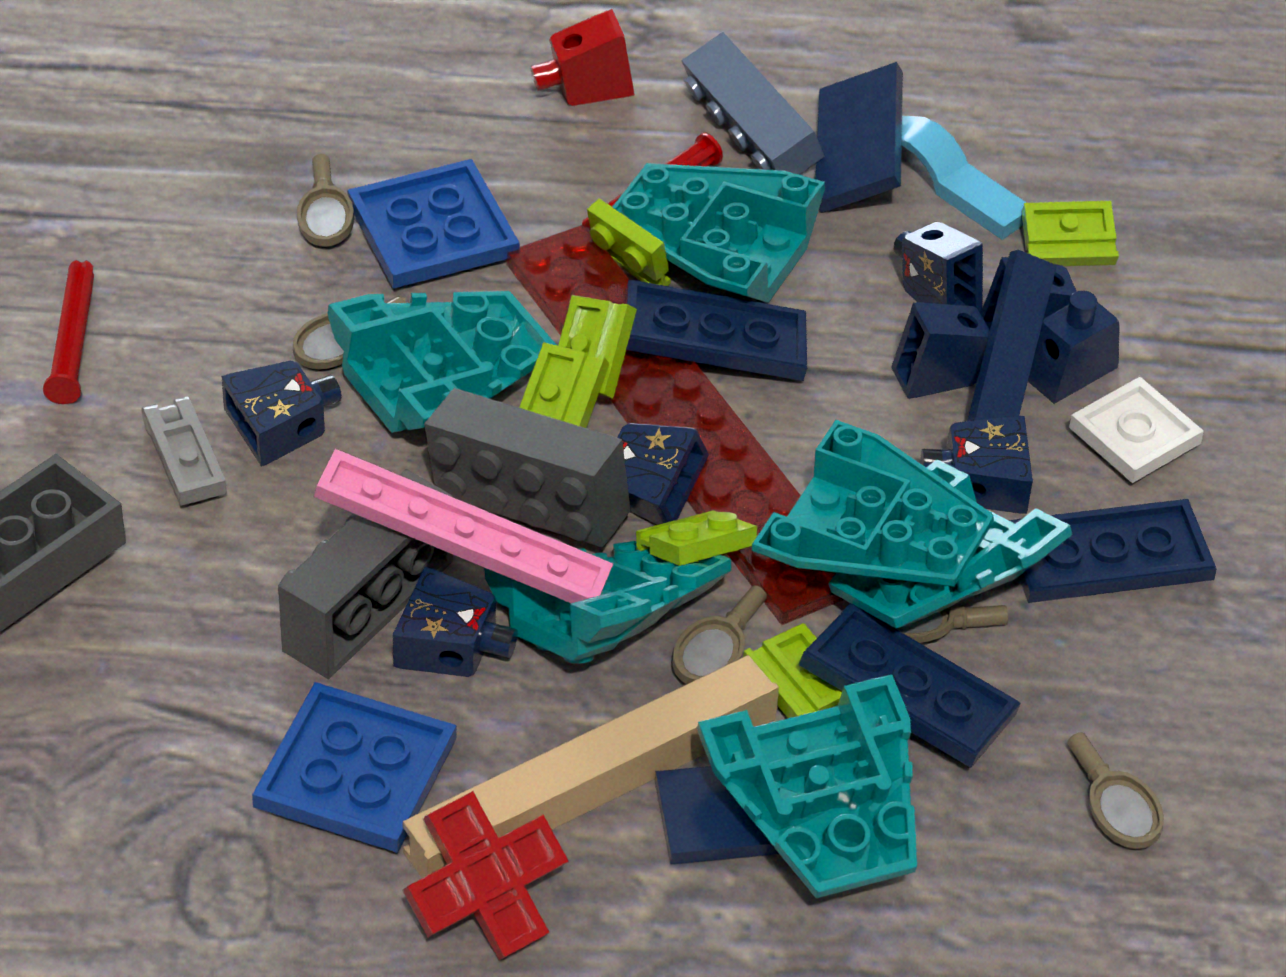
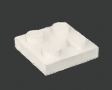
(1136, 429)

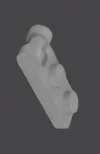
(184, 451)

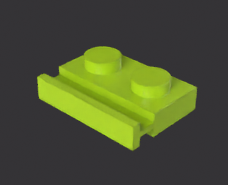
(1071, 232)
(628, 244)
(599, 330)
(565, 384)
(696, 537)
(798, 688)

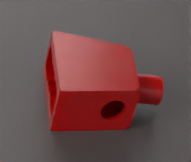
(588, 62)

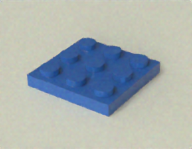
(432, 223)
(355, 766)

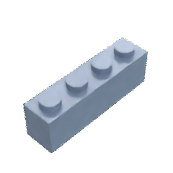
(750, 107)

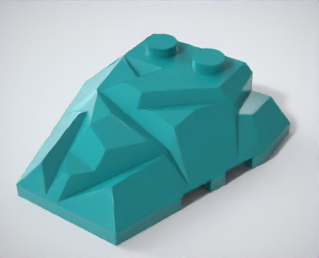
(418, 351)
(1000, 558)
(632, 599)
(826, 785)

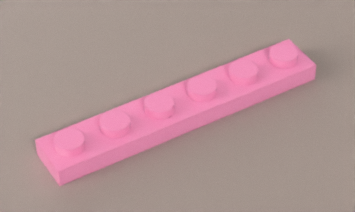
(461, 529)

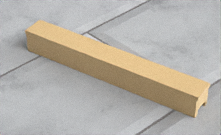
(608, 758)

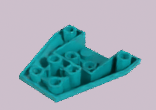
(727, 223)
(876, 515)

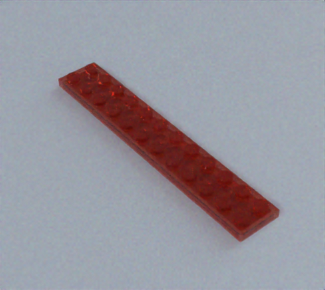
(677, 393)

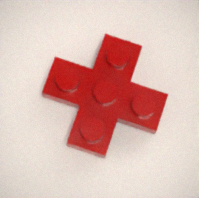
(485, 875)

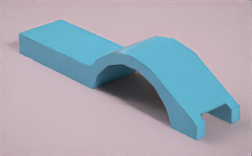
(959, 181)

